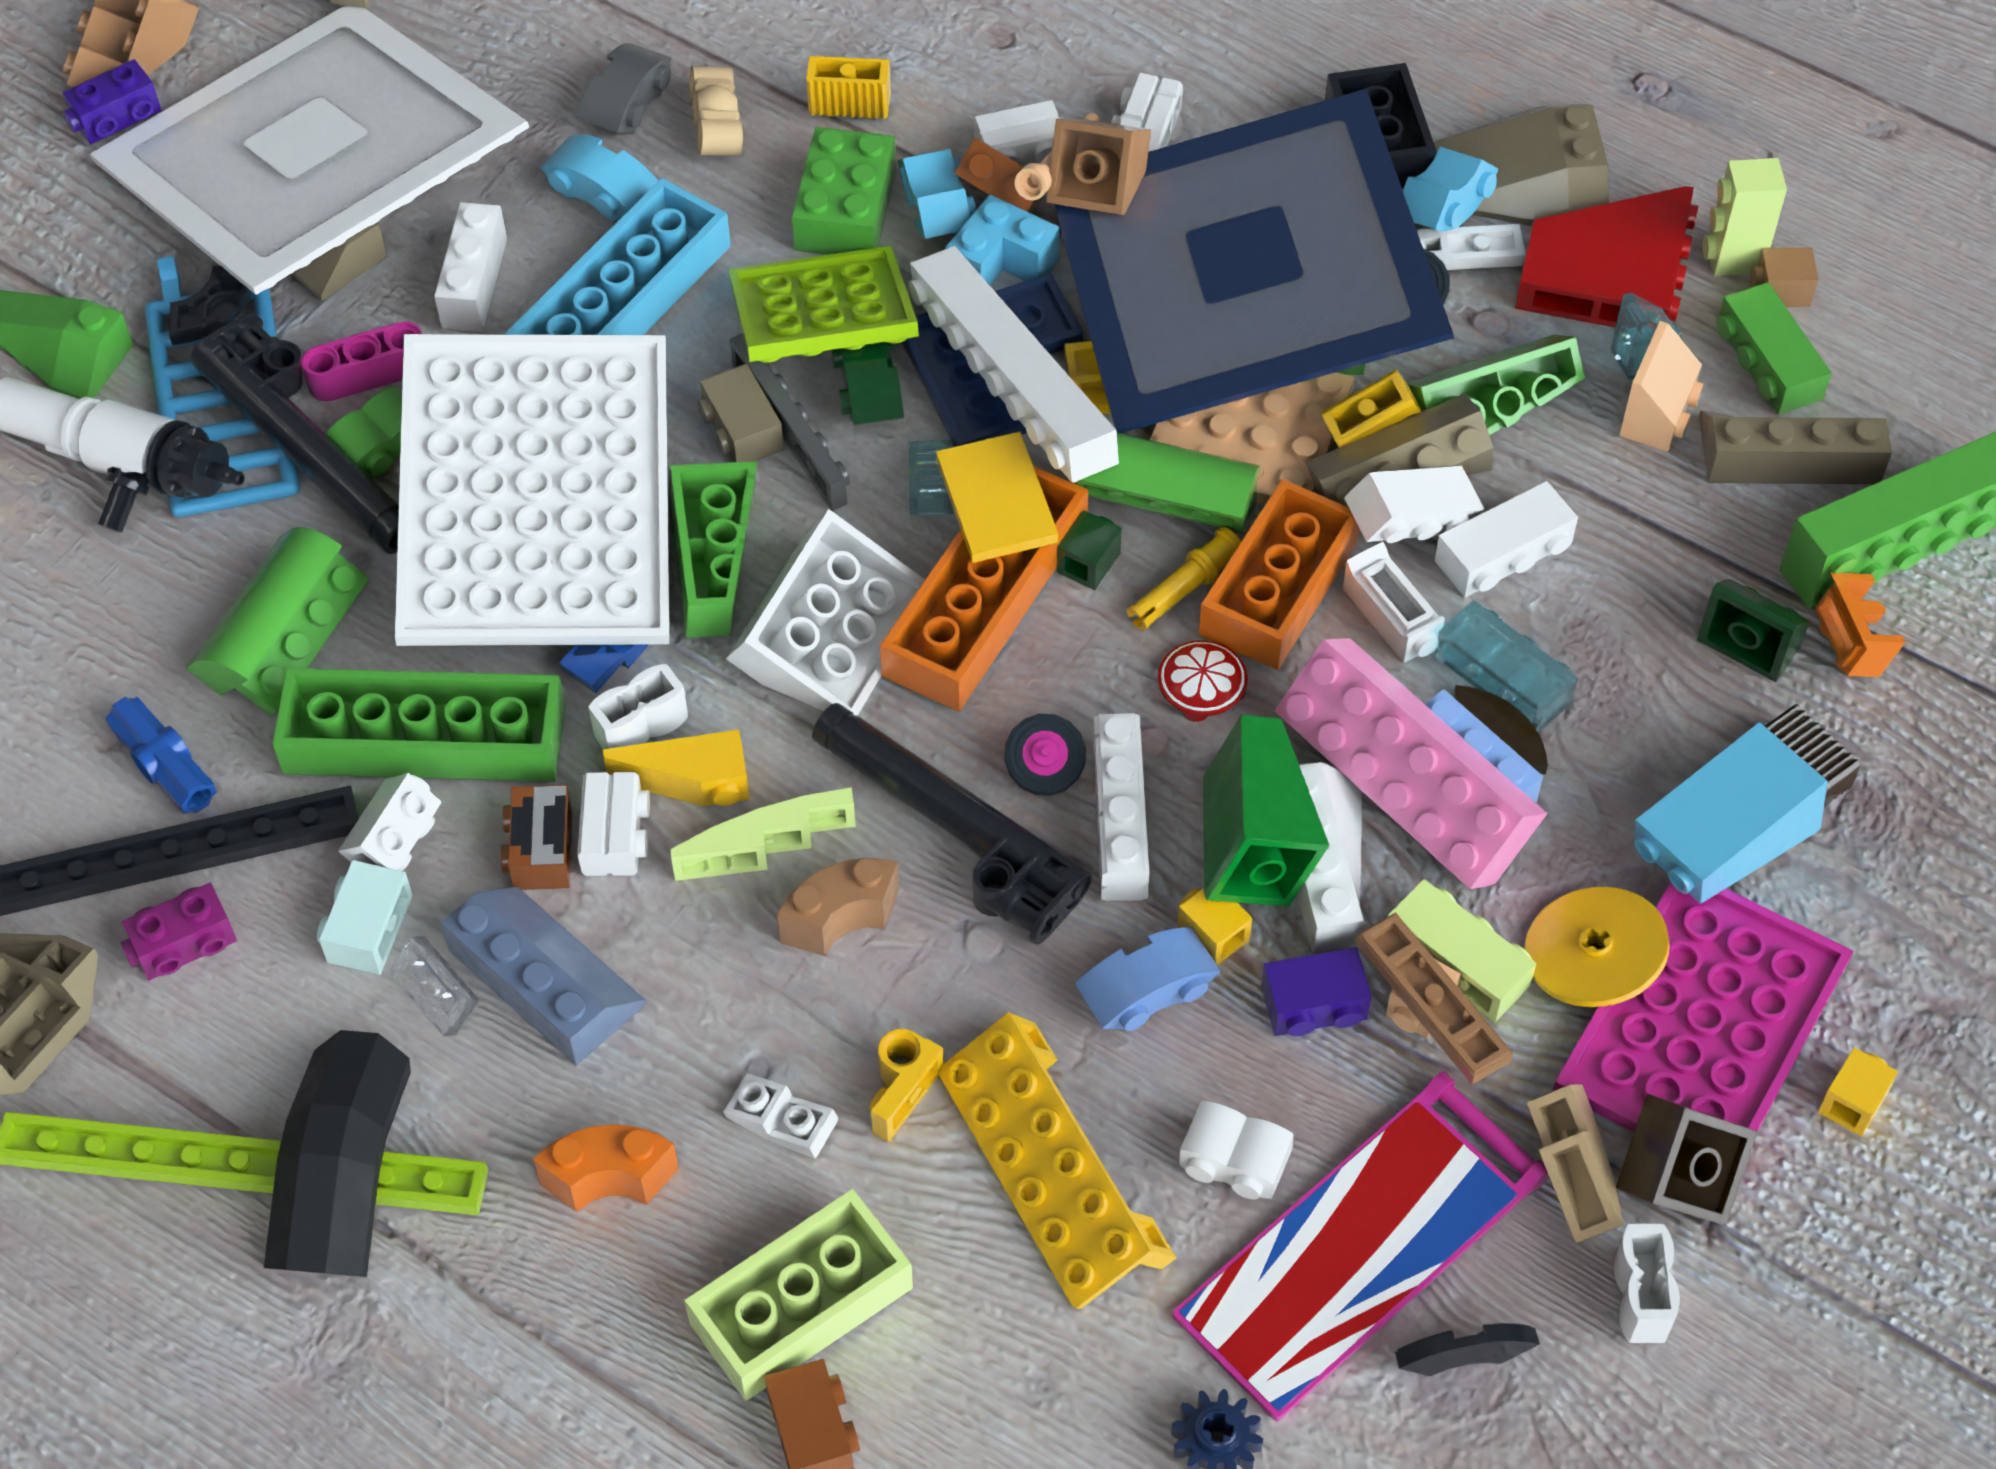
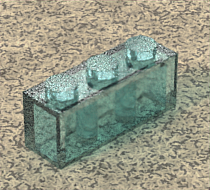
(1506, 664)

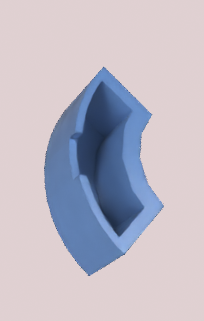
(1133, 987)

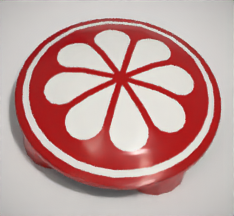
(1202, 679)

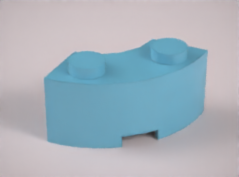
(598, 175)
(1449, 190)
(936, 193)

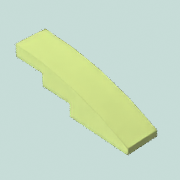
(745, 840)

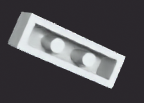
(471, 267)
(1412, 503)
(1506, 539)

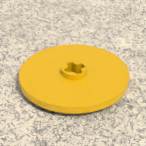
(1588, 977)

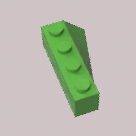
(1507, 381)

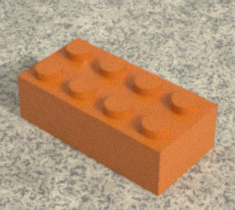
(1279, 574)

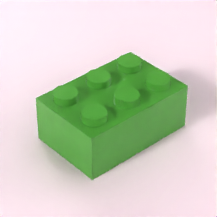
(844, 191)

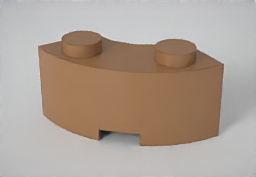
(838, 901)

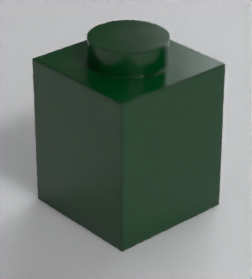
(1089, 549)

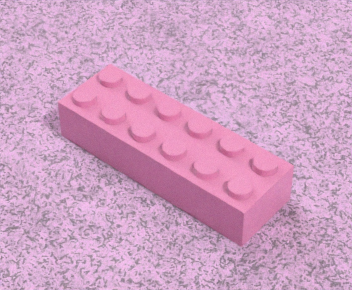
(1410, 762)

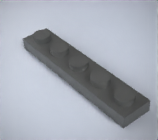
(807, 447)

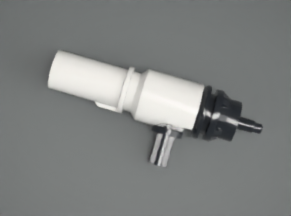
(120, 442)

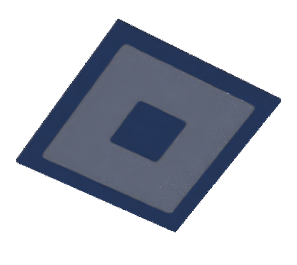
(1253, 265)

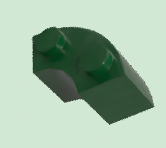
(870, 383)

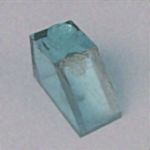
(1635, 330)

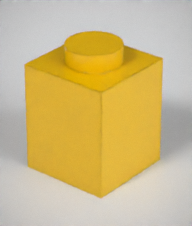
(1218, 924)
(1858, 1091)

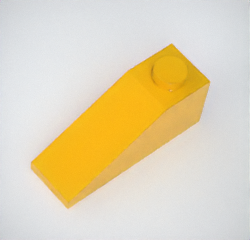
(690, 769)

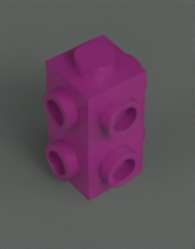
(177, 932)

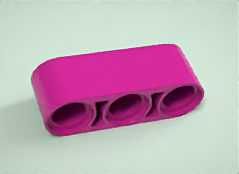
(357, 362)

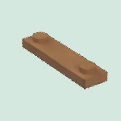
(1434, 998)

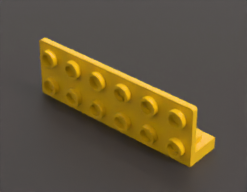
(1048, 1161)

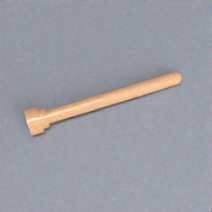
(1035, 178)

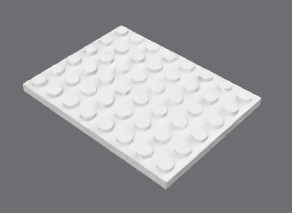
(533, 491)

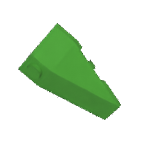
(63, 340)

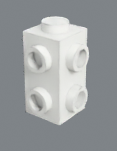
(392, 823)

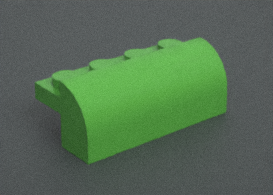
(1178, 483)
(279, 618)

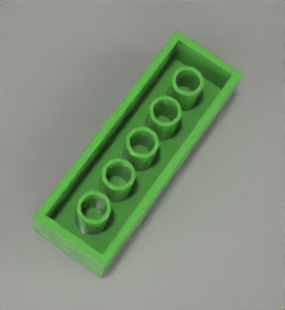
(1895, 521)
(420, 724)

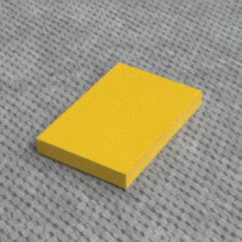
(996, 497)

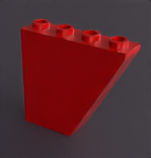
(1595, 255)

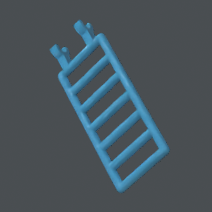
(169, 406)

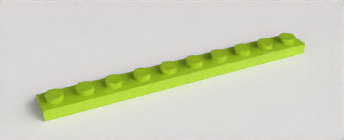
(220, 1161)

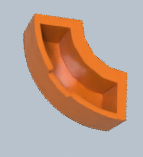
(606, 1163)

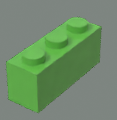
(1773, 348)

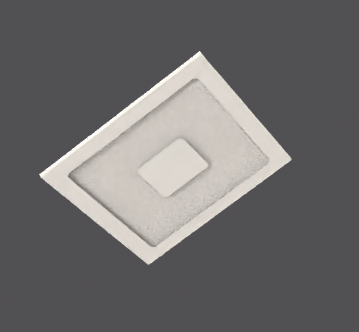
(307, 145)

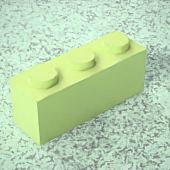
(1744, 215)
(1490, 967)

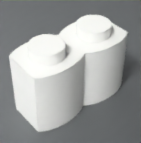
(644, 709)
(1235, 1150)
(1646, 1283)

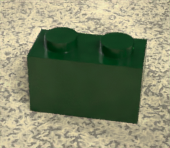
(1751, 629)

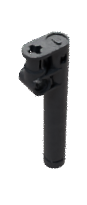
(258, 379)
(1035, 878)

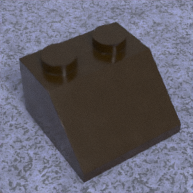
(1686, 1160)

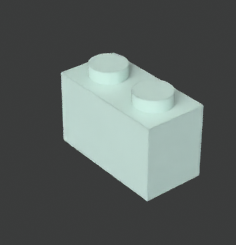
(364, 917)

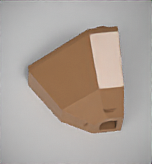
(128, 31)

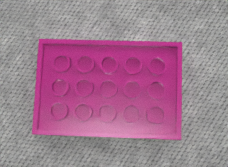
(1716, 1020)

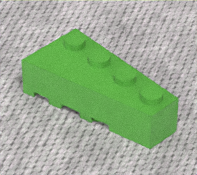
(710, 529)

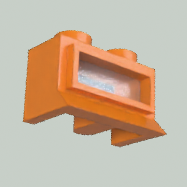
(1845, 624)

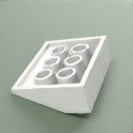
(827, 618)

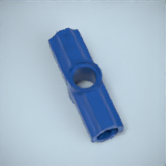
(161, 755)

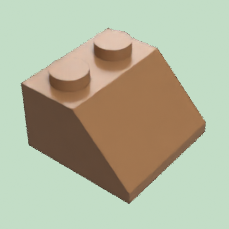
(1097, 164)

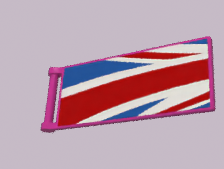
(1356, 1249)

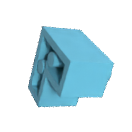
(1008, 240)

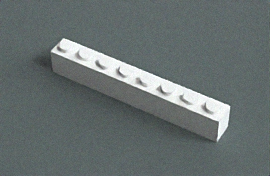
(1014, 365)

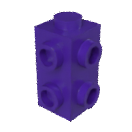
(110, 102)

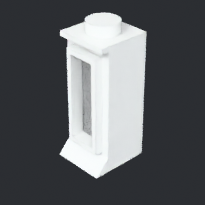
(1392, 603)

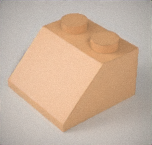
(1662, 391)

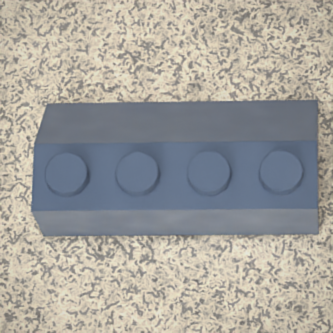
(540, 970)

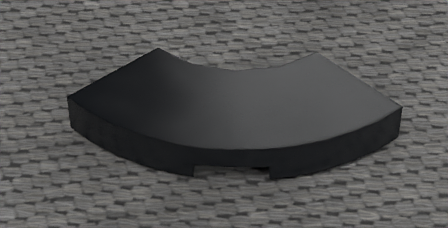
(208, 309)
(1443, 1352)

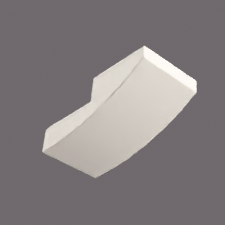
(778, 1116)

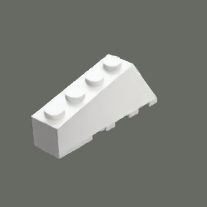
(1333, 889)

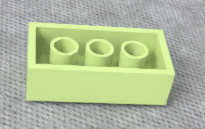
(799, 1293)

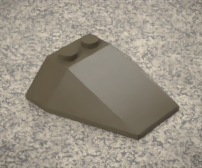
(1545, 162)
(42, 1002)

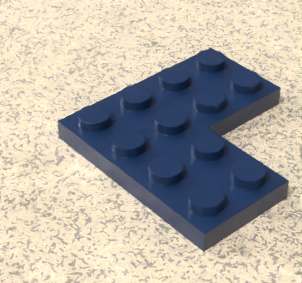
(961, 395)

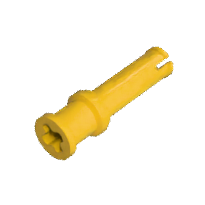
(1200, 567)

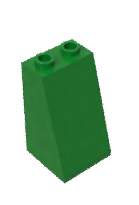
(1258, 818)

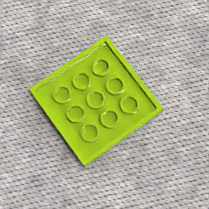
(822, 304)

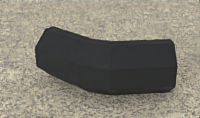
(335, 1155)

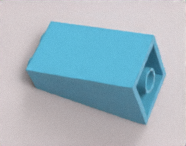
(1732, 815)

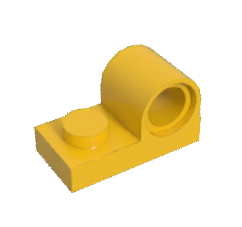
(905, 1082)

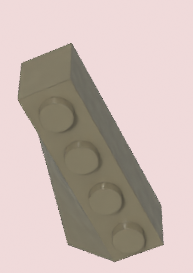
(1434, 438)
(1794, 449)

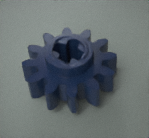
(1218, 1416)

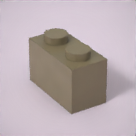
(740, 415)

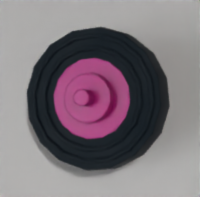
(1045, 754)

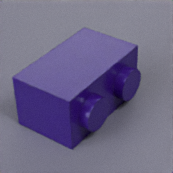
(1316, 992)

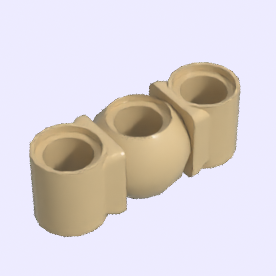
(715, 111)

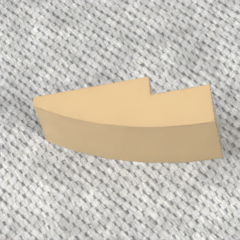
(1577, 1161)

